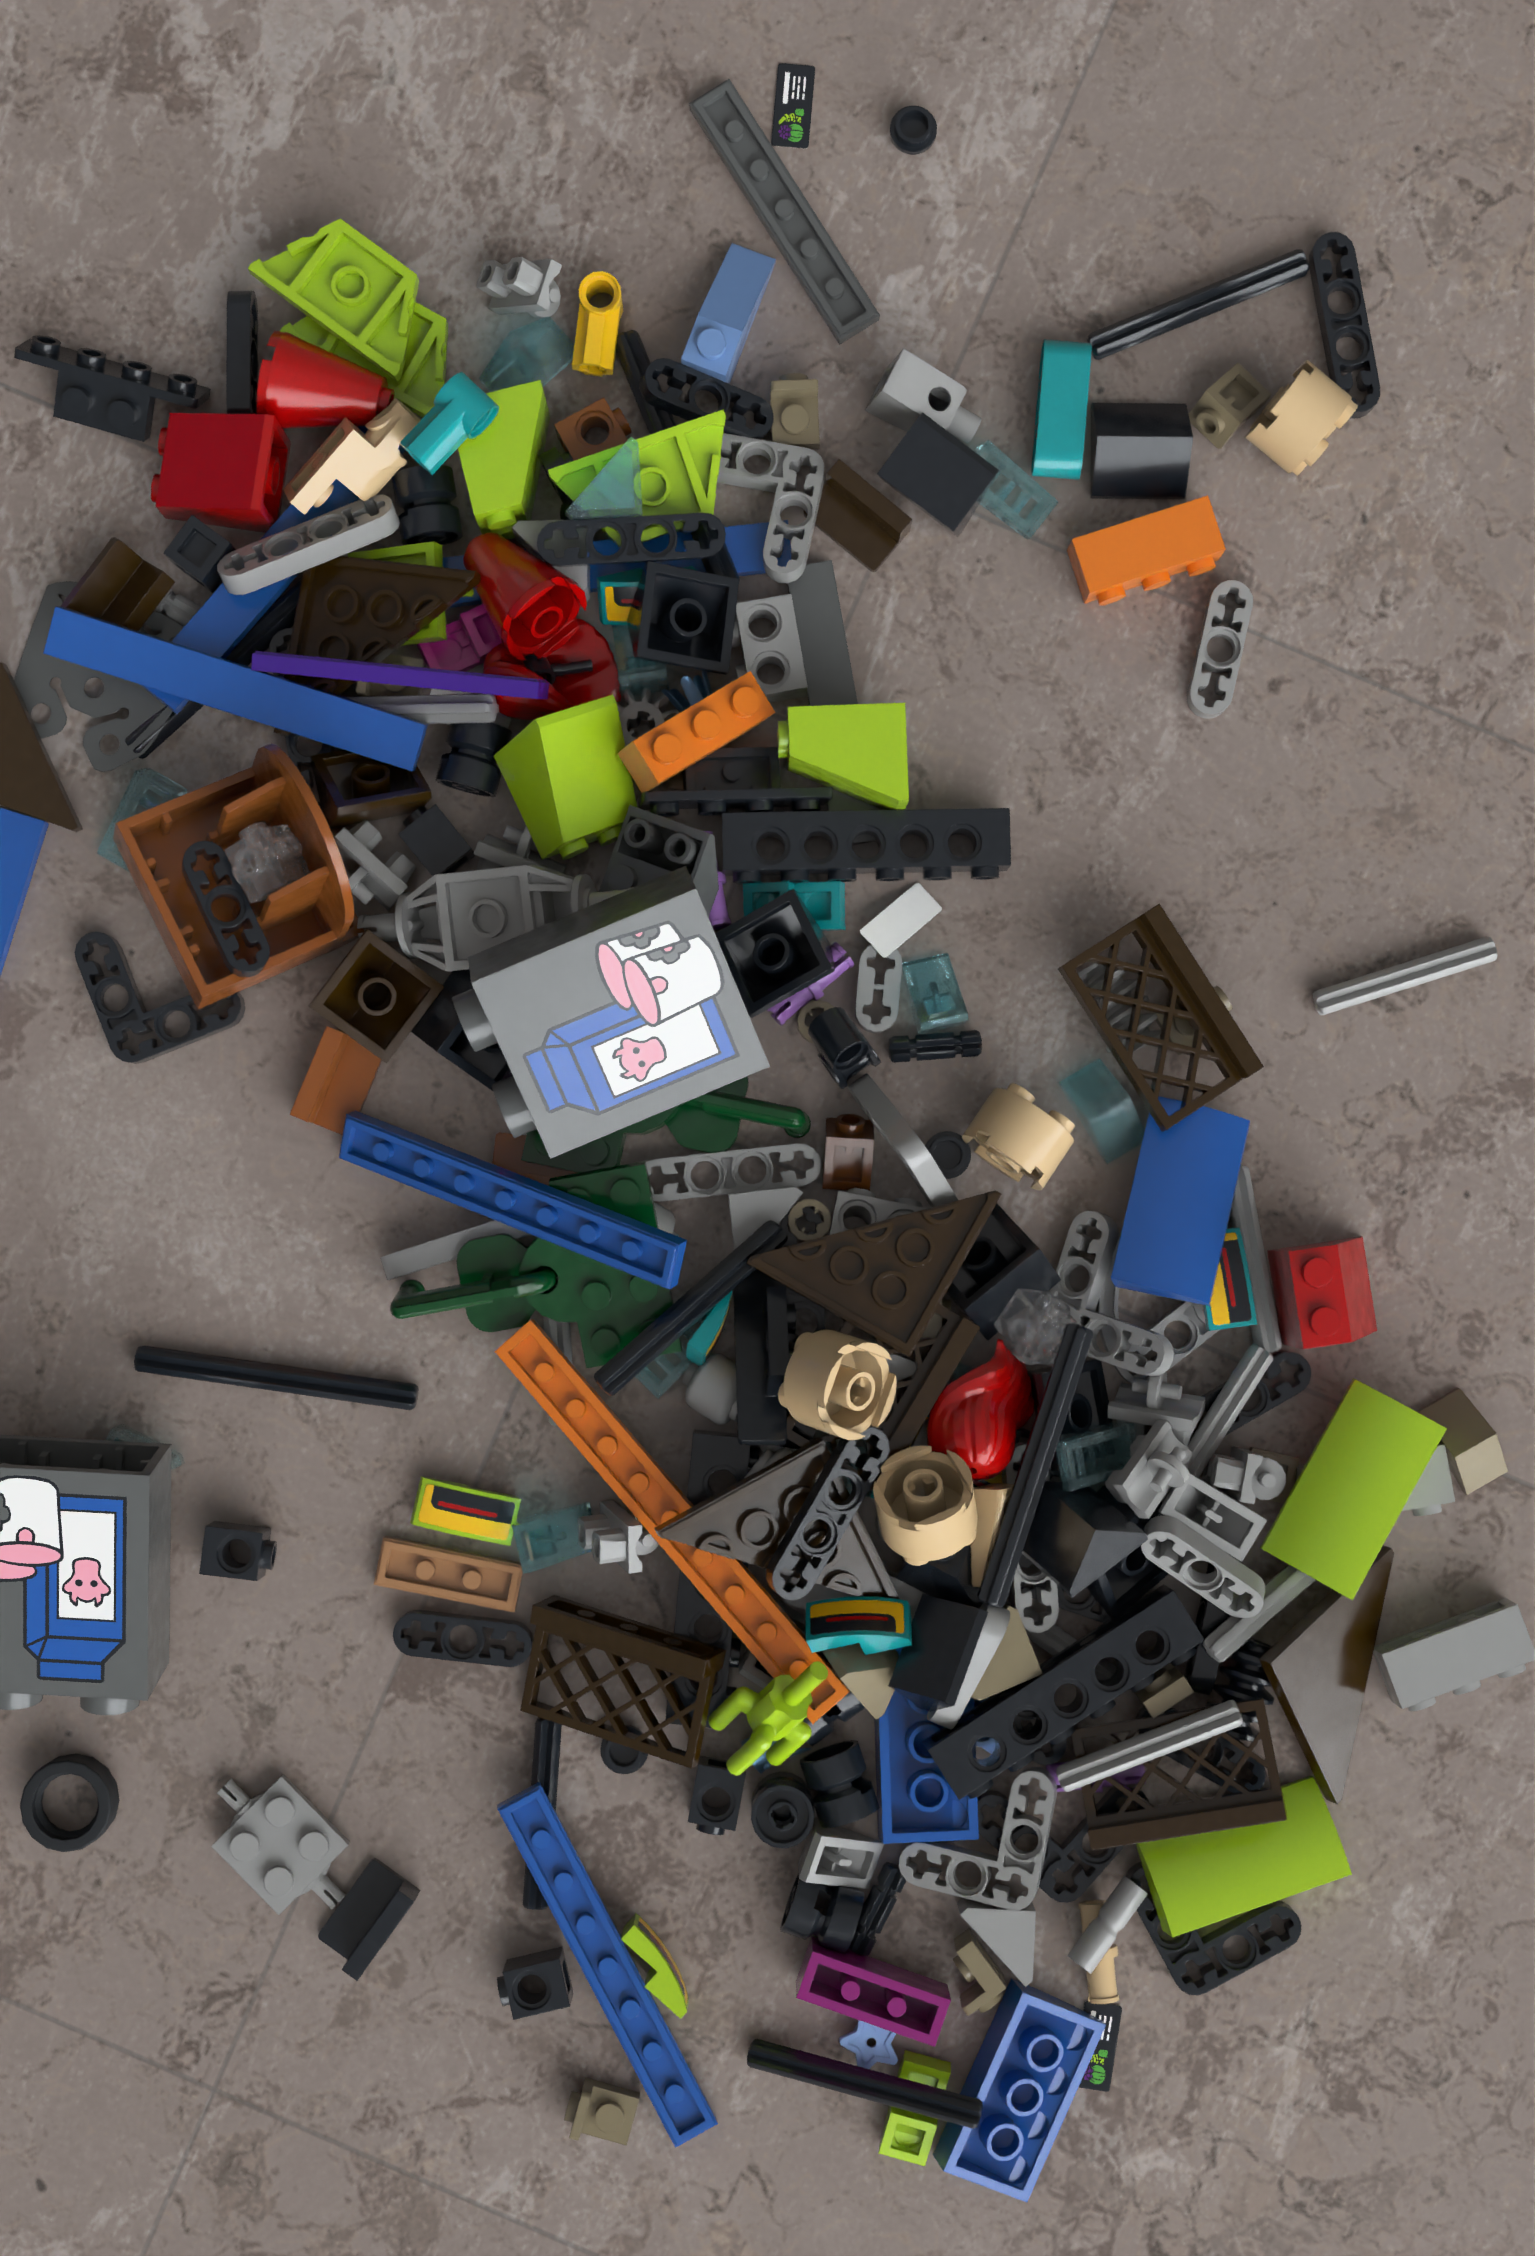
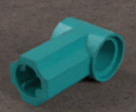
(458, 413)

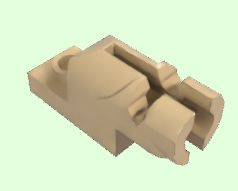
(354, 458)

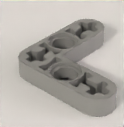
(782, 480)
(903, 1141)
(1085, 1302)
(1009, 1859)

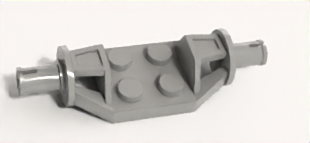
(480, 911)

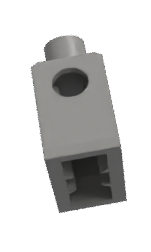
(909, 390)

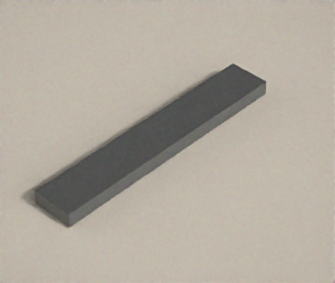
(784, 211)
(825, 655)

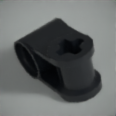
(841, 1045)

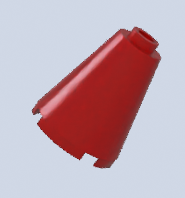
(316, 387)
(524, 596)

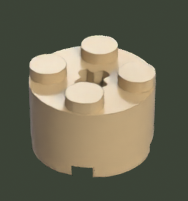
(1299, 418)
(1020, 1136)
(838, 1384)
(925, 1504)

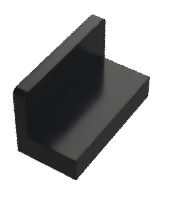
(368, 1916)

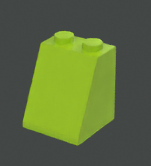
(503, 460)
(850, 749)
(570, 777)

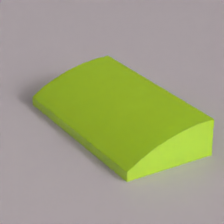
(1353, 1488)
(1243, 1868)

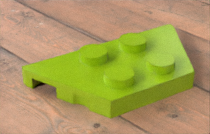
(348, 290)
(424, 360)
(675, 471)

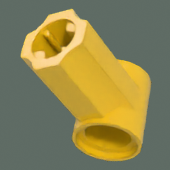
(596, 326)

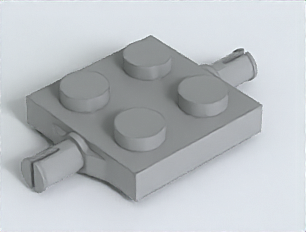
(280, 1844)

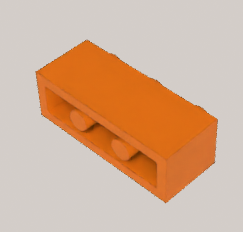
(1146, 551)
(696, 732)

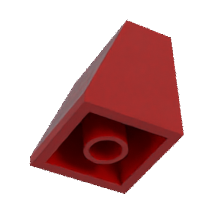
(222, 469)
(1322, 1293)

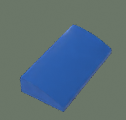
(1180, 1205)
(910, 1787)
(1026, 2085)

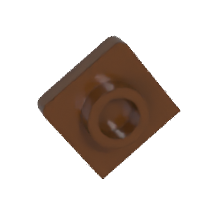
(848, 1153)

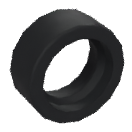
(37, 1821)

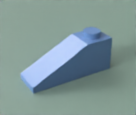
(728, 313)

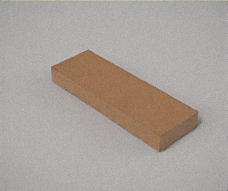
(449, 1574)

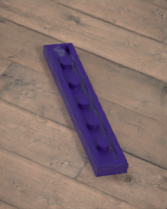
(400, 675)

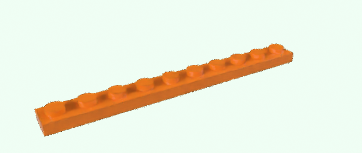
(656, 1499)

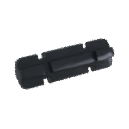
(935, 1046)
(877, 1908)

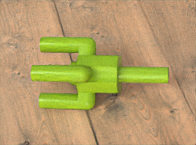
(773, 1715)

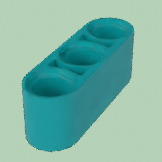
(1061, 409)

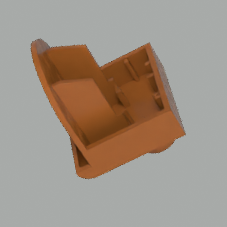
(297, 920)

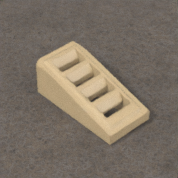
(990, 1505)

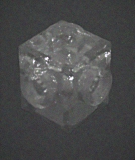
(266, 860)
(1034, 1325)

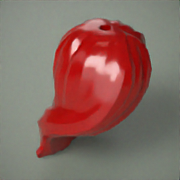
(566, 690)
(982, 1413)

